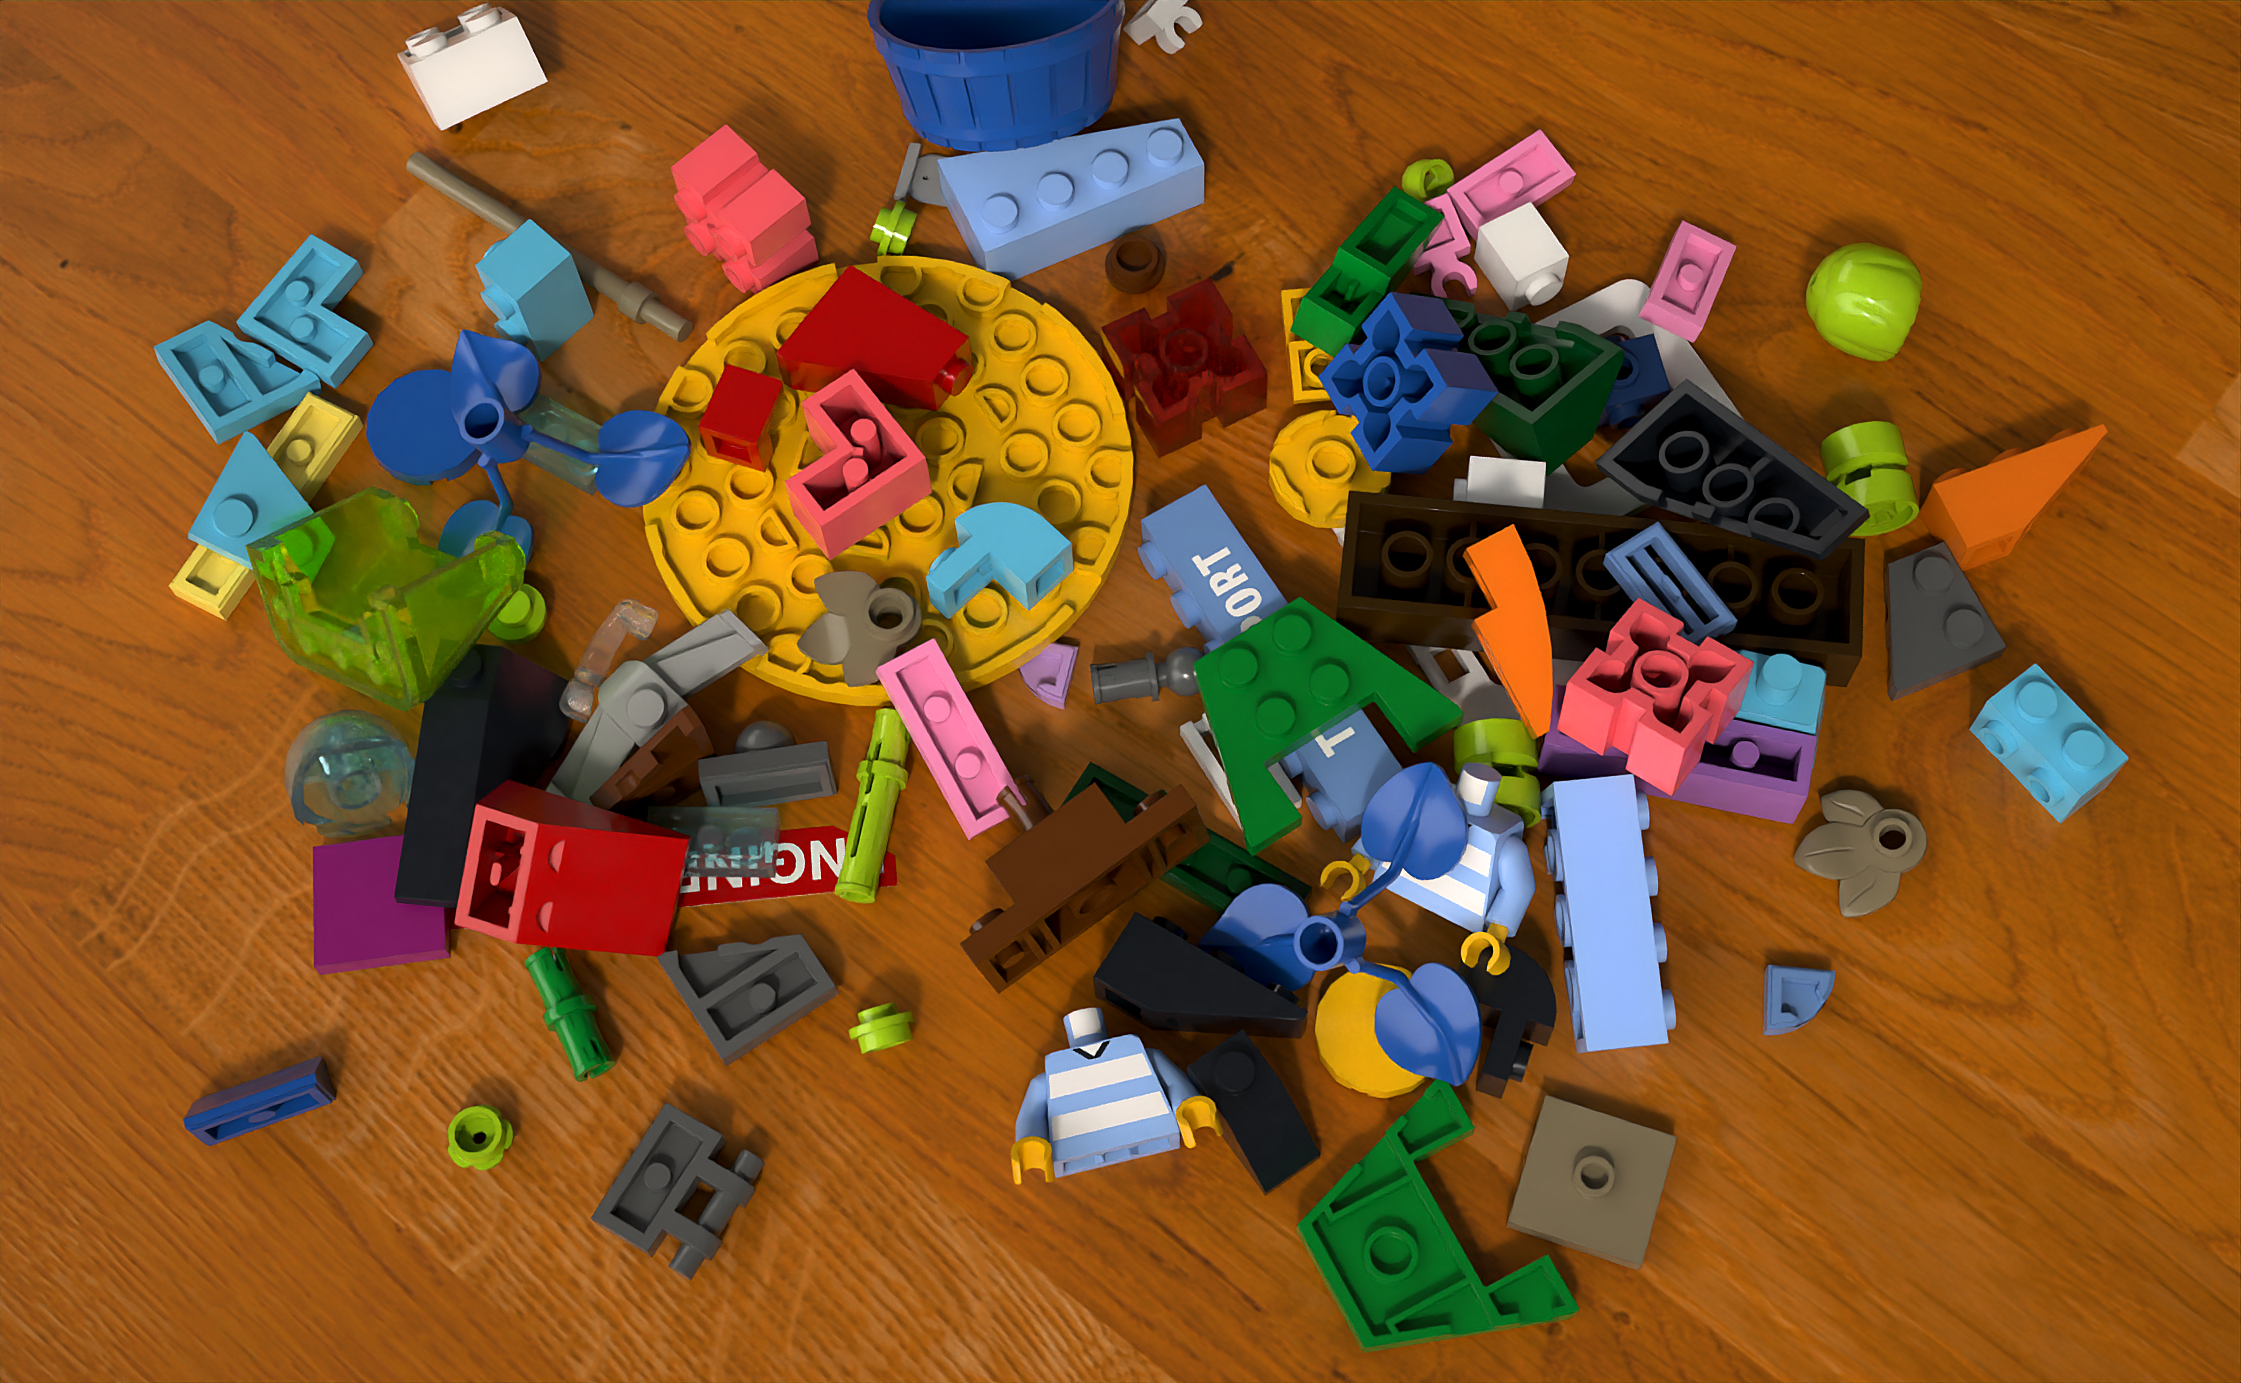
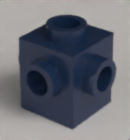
(1639, 383)

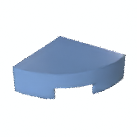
(1793, 997)

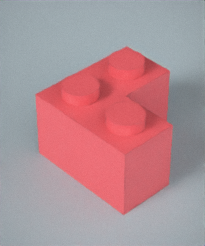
(866, 468)

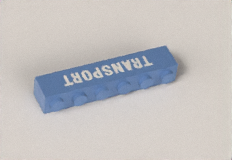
(1224, 593)

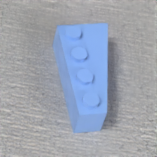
(1069, 194)
(1607, 913)

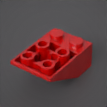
(569, 874)

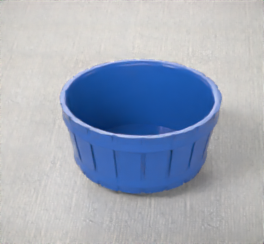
(999, 68)

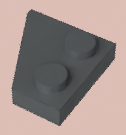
(749, 990)

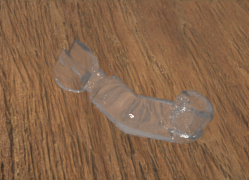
(598, 655)

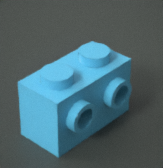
(534, 290)
(2048, 743)

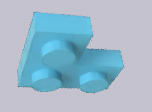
(297, 317)

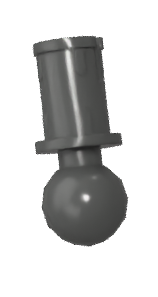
(1143, 677)

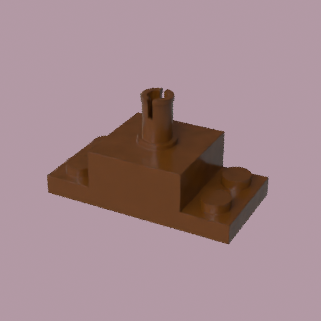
(1074, 871)

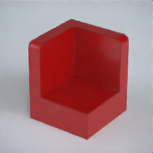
(739, 417)

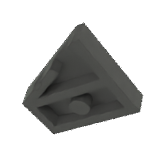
(1933, 622)

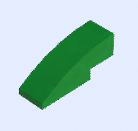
(1365, 271)

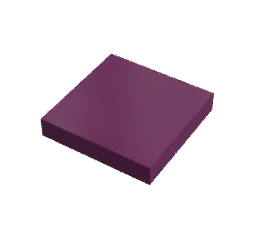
(357, 913)

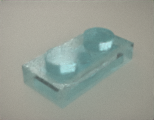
(566, 426)
(725, 839)

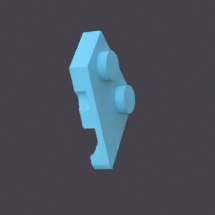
(230, 380)
(247, 503)

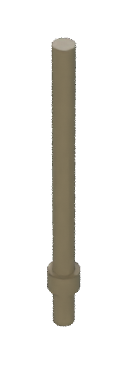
(633, 299)

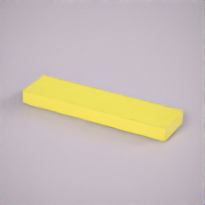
(307, 454)

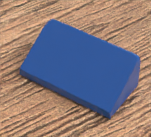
(260, 1102)

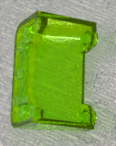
(375, 605)

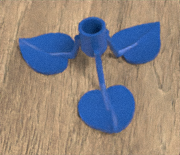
(503, 378)
(1434, 1017)

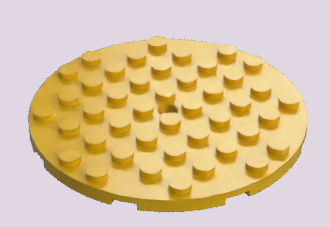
(1026, 431)

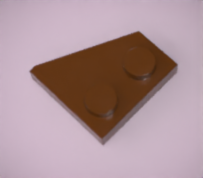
(660, 771)

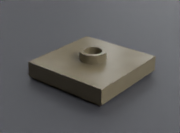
(1592, 1182)

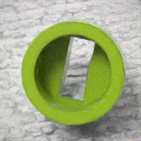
(1430, 186)

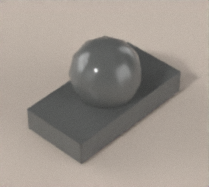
(767, 769)

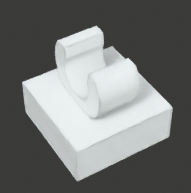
(1158, 19)

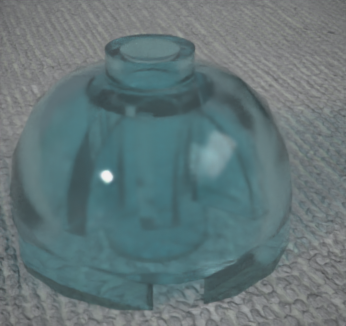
(348, 773)

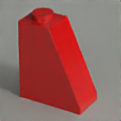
(888, 341)

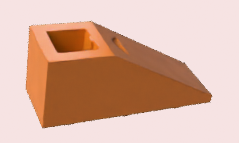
(1996, 506)

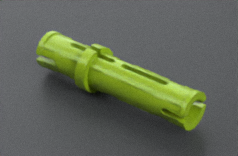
(881, 780)

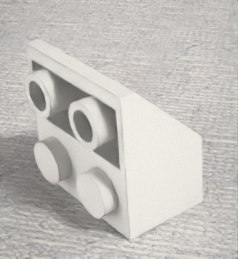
(471, 64)

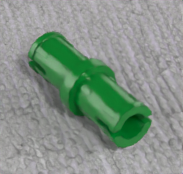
(570, 1013)

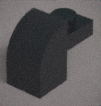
(1515, 1005)

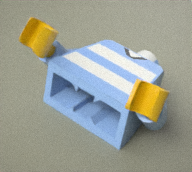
(1485, 889)
(1105, 1104)

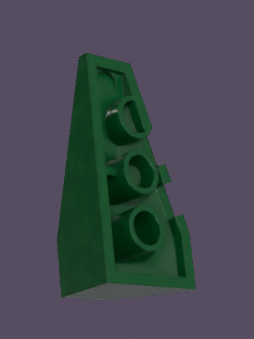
(1546, 381)

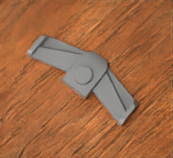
(646, 696)

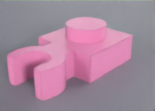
(1444, 249)

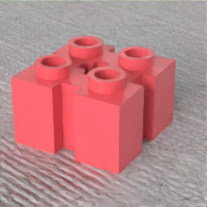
(743, 213)
(1654, 696)

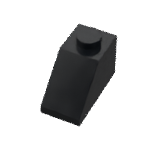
(1254, 1112)

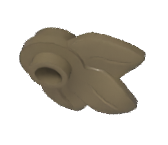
(852, 628)
(1852, 850)

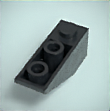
(1181, 988)

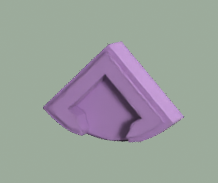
(1051, 673)

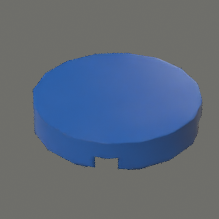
(416, 430)

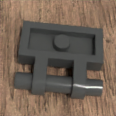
(660, 1181)

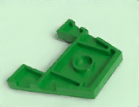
(1288, 686)
(1396, 1257)

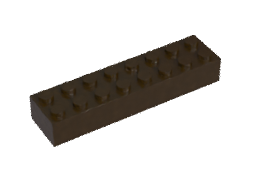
(1413, 587)

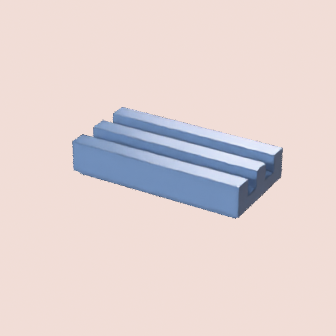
(1635, 587)

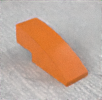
(1516, 627)

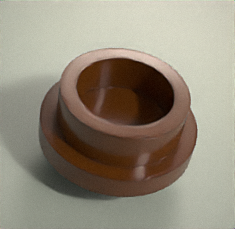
(1134, 265)

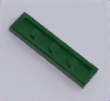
(1213, 872)

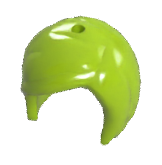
(1865, 300)

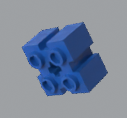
(1407, 384)

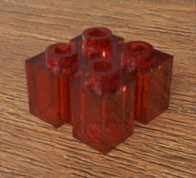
(1184, 367)

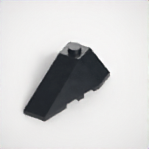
(1724, 472)
(482, 726)

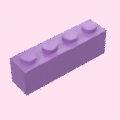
(1743, 772)

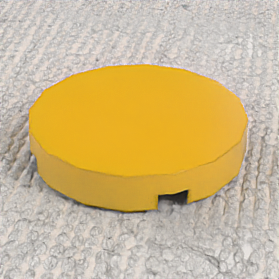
(1317, 466)
(1348, 1037)

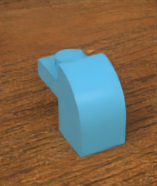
(1003, 545)

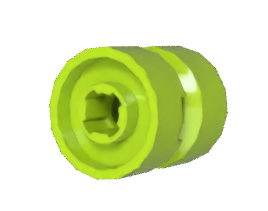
(1870, 467)
(1510, 751)

